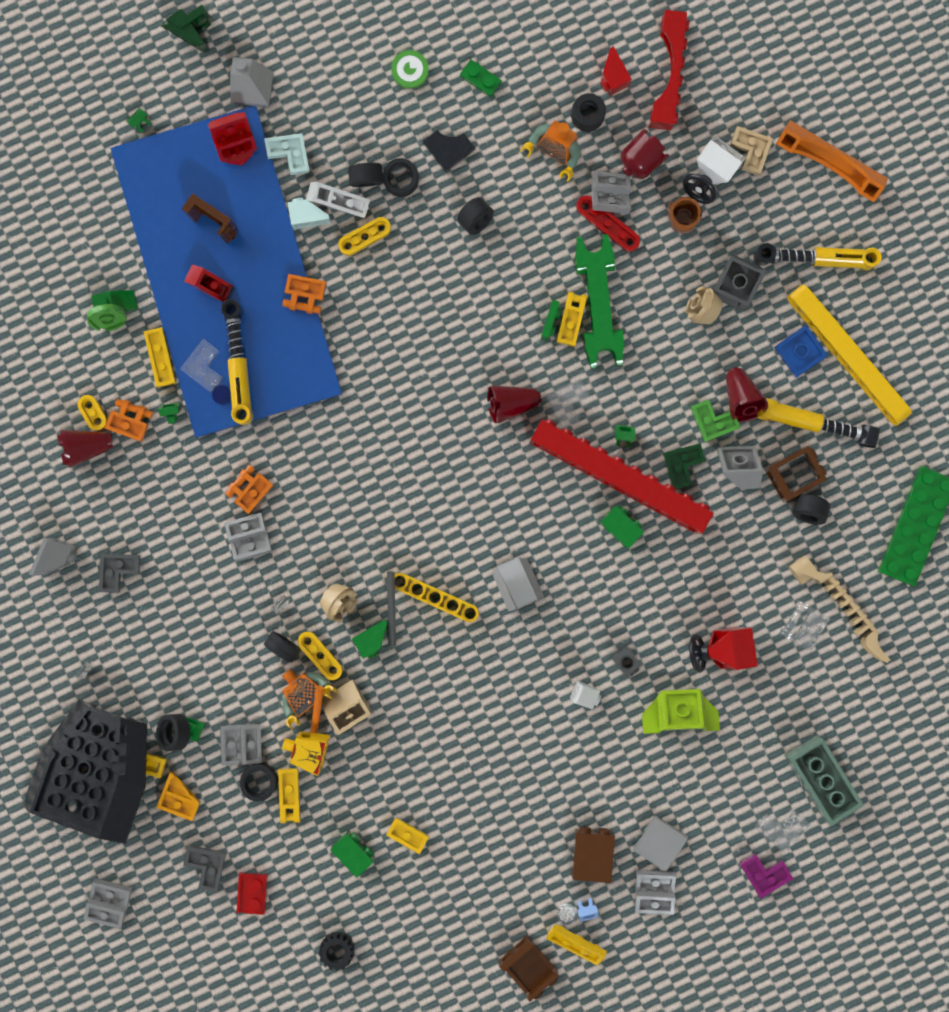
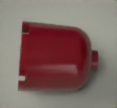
(642, 156)

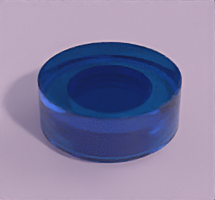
(221, 395)

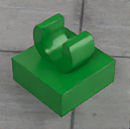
(136, 119)
(171, 411)
(624, 433)
(196, 728)

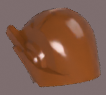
(684, 214)

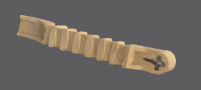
(804, 570)

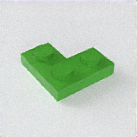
(709, 424)

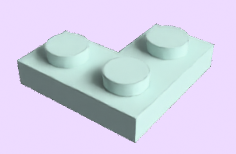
(291, 147)

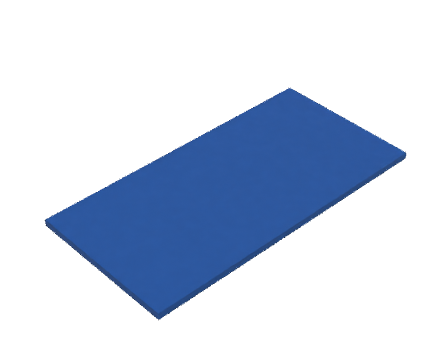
(282, 347)

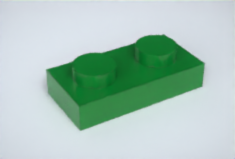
(480, 78)
(549, 328)

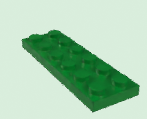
(916, 527)

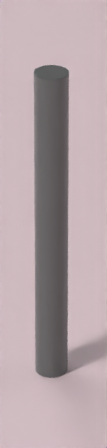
(391, 608)

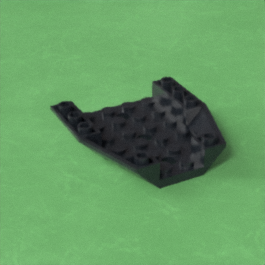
(116, 777)

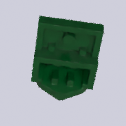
(187, 26)

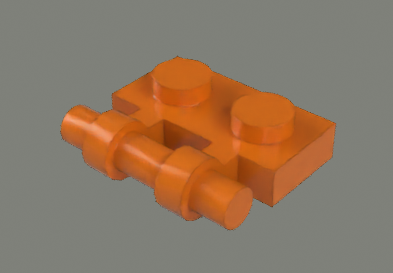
(306, 288)
(128, 426)
(253, 493)

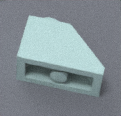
(305, 214)

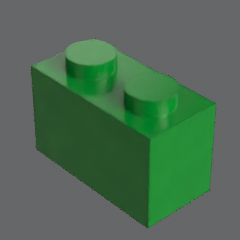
(621, 526)
(353, 853)

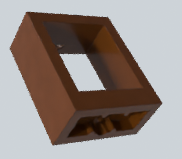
(779, 483)

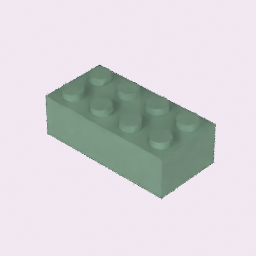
(824, 780)

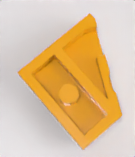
(178, 798)

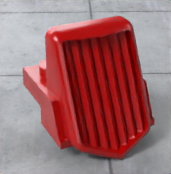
(233, 138)

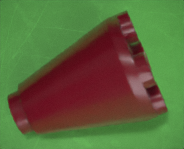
(82, 445)

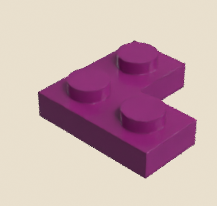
(765, 880)

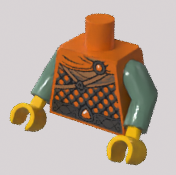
(557, 142)
(301, 693)

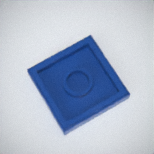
(800, 351)

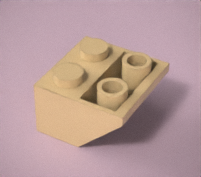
(346, 707)

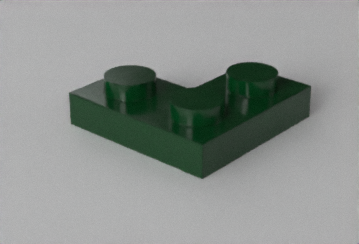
(679, 460)

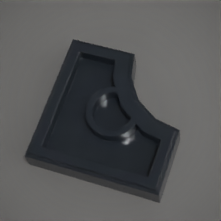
(448, 150)

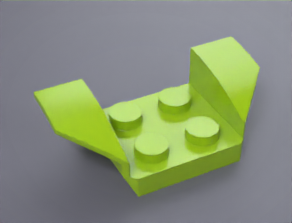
(680, 711)

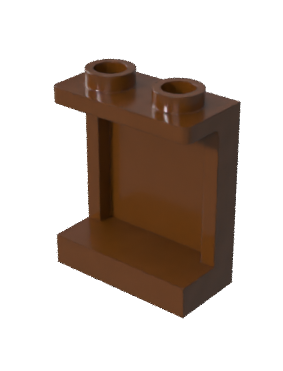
(196, 207)
(593, 855)
(529, 968)

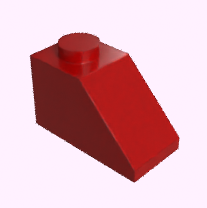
(615, 75)
(208, 283)

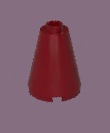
(743, 396)
(511, 401)

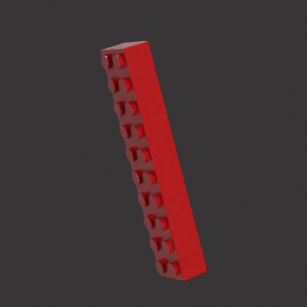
(621, 477)

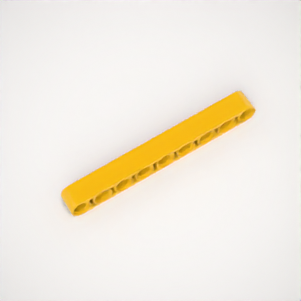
(849, 355)

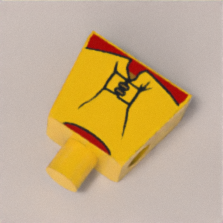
(308, 751)

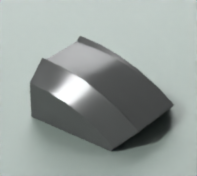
(739, 282)

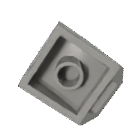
(517, 583)

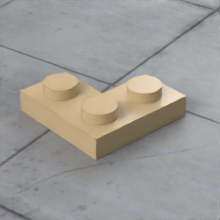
(755, 145)

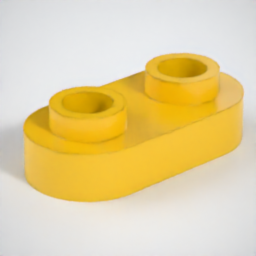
(93, 413)

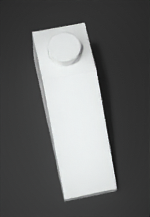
(337, 199)

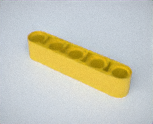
(442, 604)

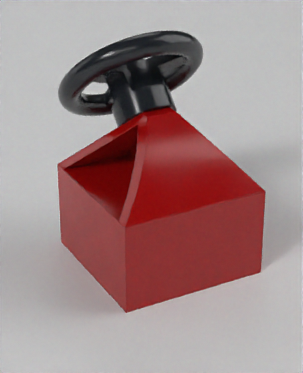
(728, 648)

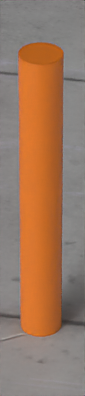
(316, 709)

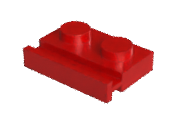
(252, 893)

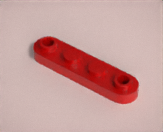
(608, 224)

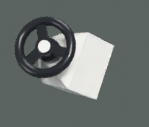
(716, 165)

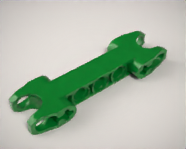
(596, 267)

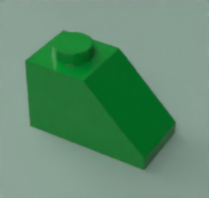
(122, 298)
(371, 640)

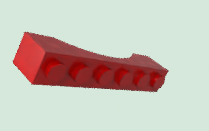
(672, 32)

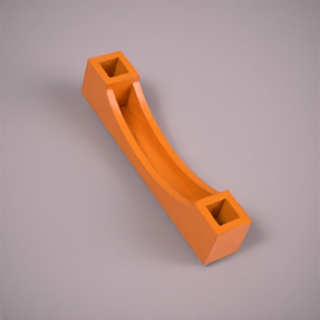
(803, 142)

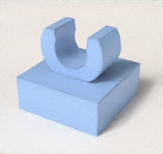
(587, 913)

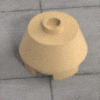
(704, 307)
(337, 601)

